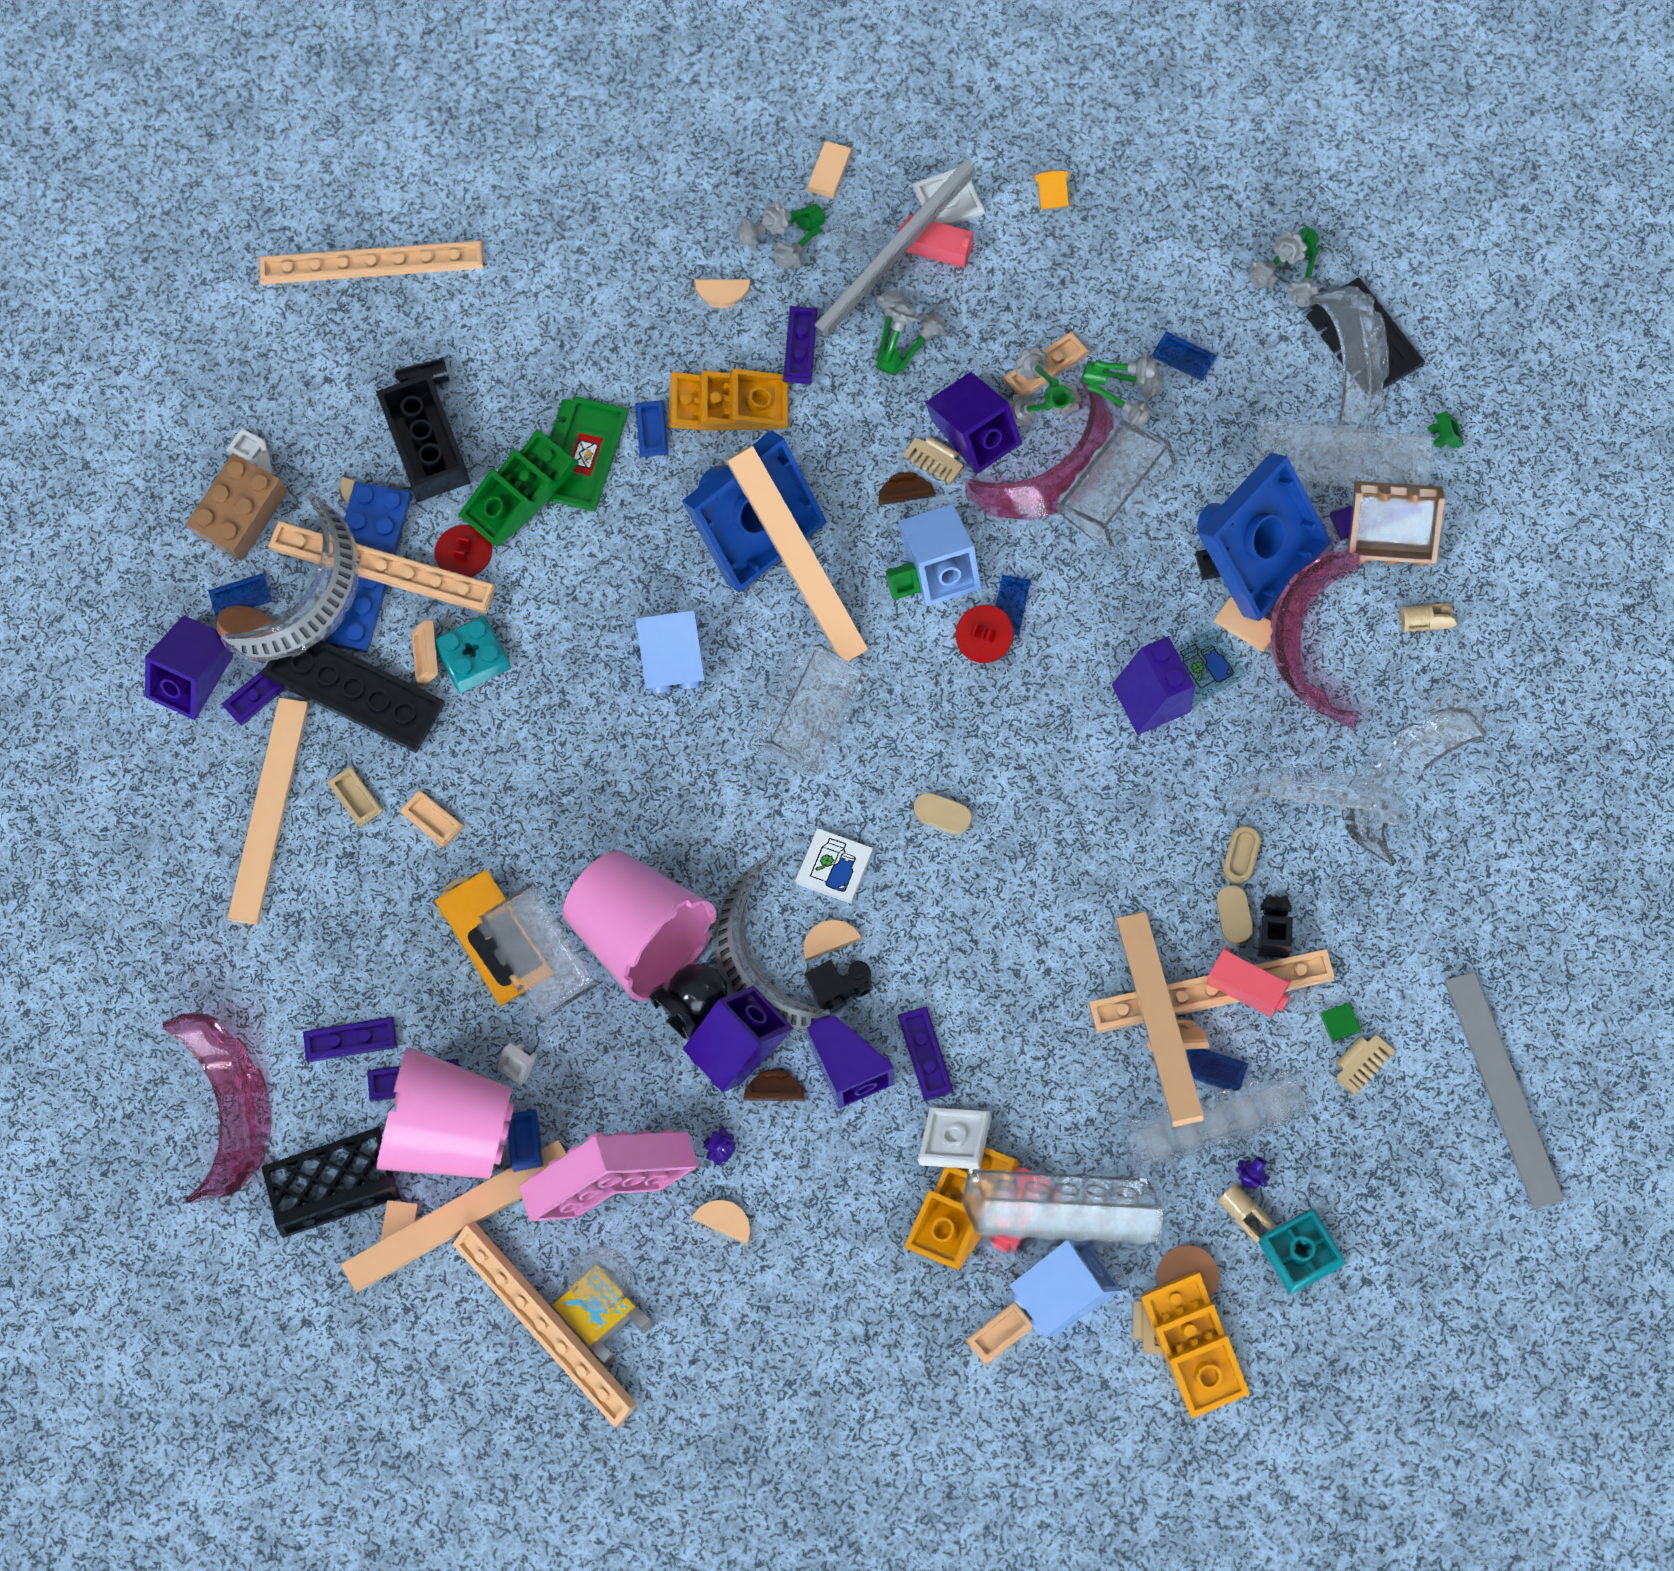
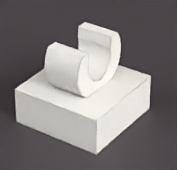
(516, 1063)

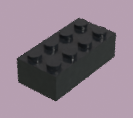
(423, 437)

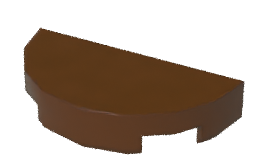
(905, 487)
(774, 1086)

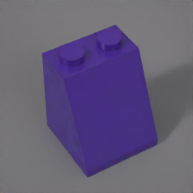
(975, 421)
(185, 667)
(1154, 686)
(736, 1037)
(847, 1061)

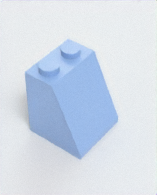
(941, 554)
(670, 651)
(1064, 1287)

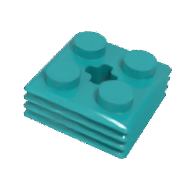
(467, 670)
(1309, 1233)

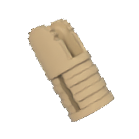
(1427, 617)
(1241, 1207)

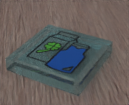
(1209, 665)

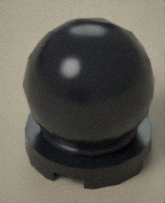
(690, 997)

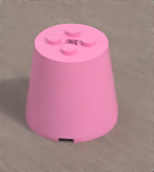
(637, 922)
(444, 1120)

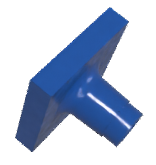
(731, 525)
(1262, 535)

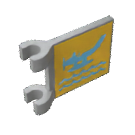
(599, 1326)

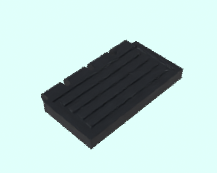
(1402, 354)

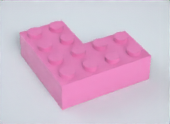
(607, 1168)

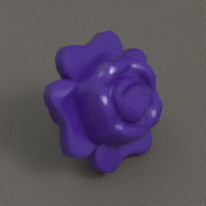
(719, 1146)
(1253, 1173)

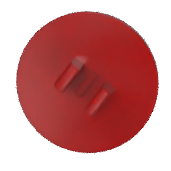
(463, 551)
(984, 634)

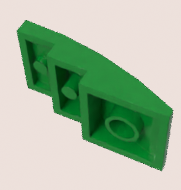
(518, 489)

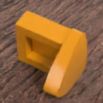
(1052, 188)

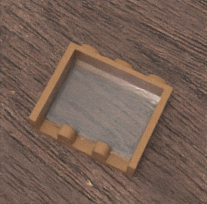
(1396, 522)

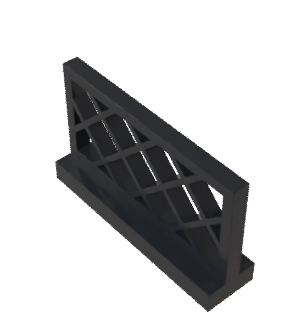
(331, 1206)

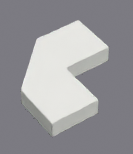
(251, 449)

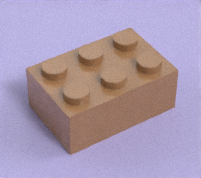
(237, 507)

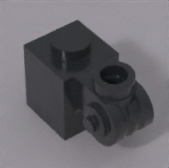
(1275, 927)
(833, 989)

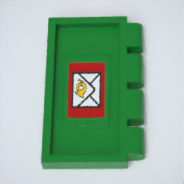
(592, 438)

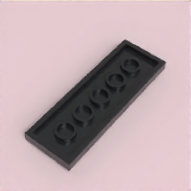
(359, 693)

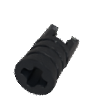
(435, 367)

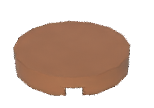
(240, 619)
(1186, 1260)

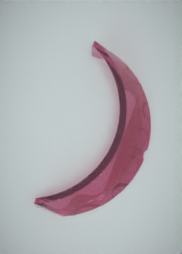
(1040, 494)
(1287, 627)
(240, 1101)

